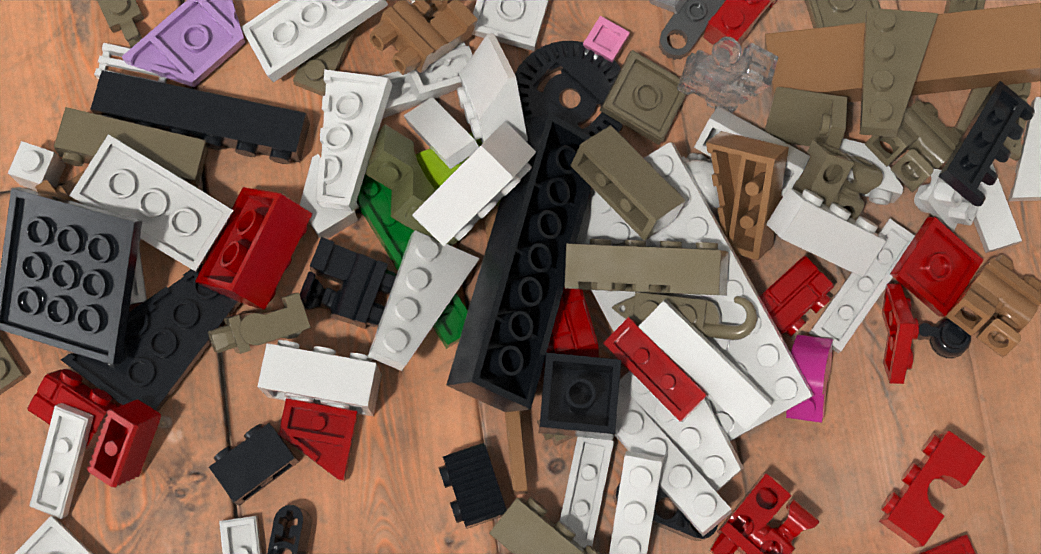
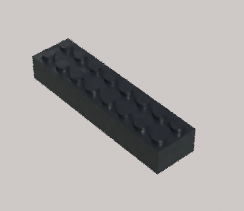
(523, 273)

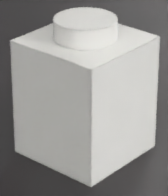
(35, 165)

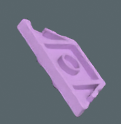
(189, 42)

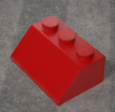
(255, 247)

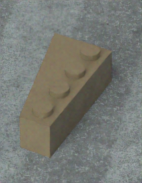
(647, 268)

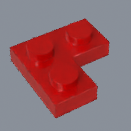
(901, 331)

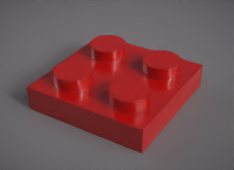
(936, 266)

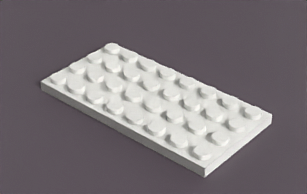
(759, 356)

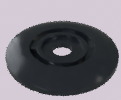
(580, 71)

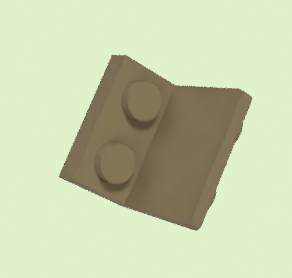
(807, 115)

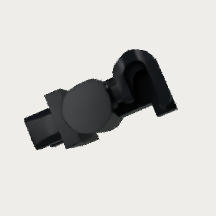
(360, 279)

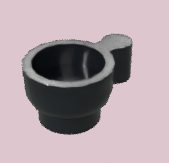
(945, 338)

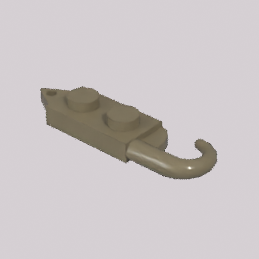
(700, 313)

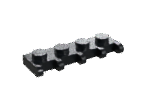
(984, 143)

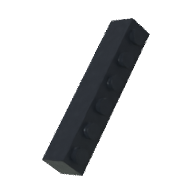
(204, 115)

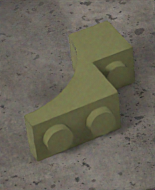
(396, 167)

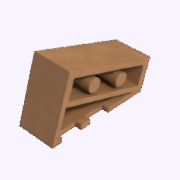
(748, 189)

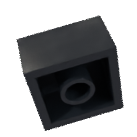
(580, 396)

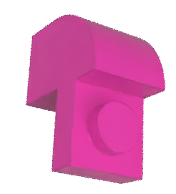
(814, 360)

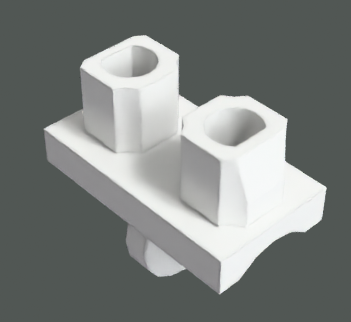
(944, 203)

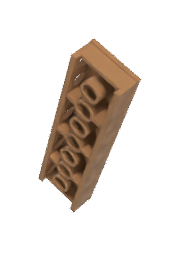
(962, 54)

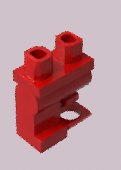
(748, 528)

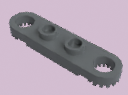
(690, 24)

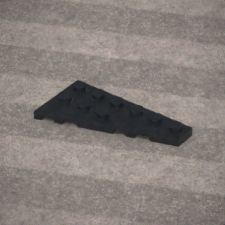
(160, 343)

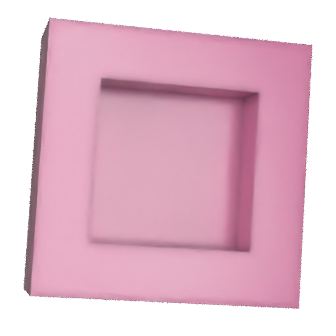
(606, 39)

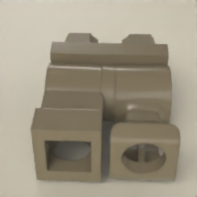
(926, 139)
(828, 173)
(261, 328)

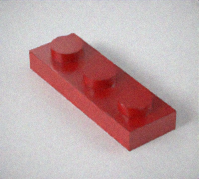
(655, 369)

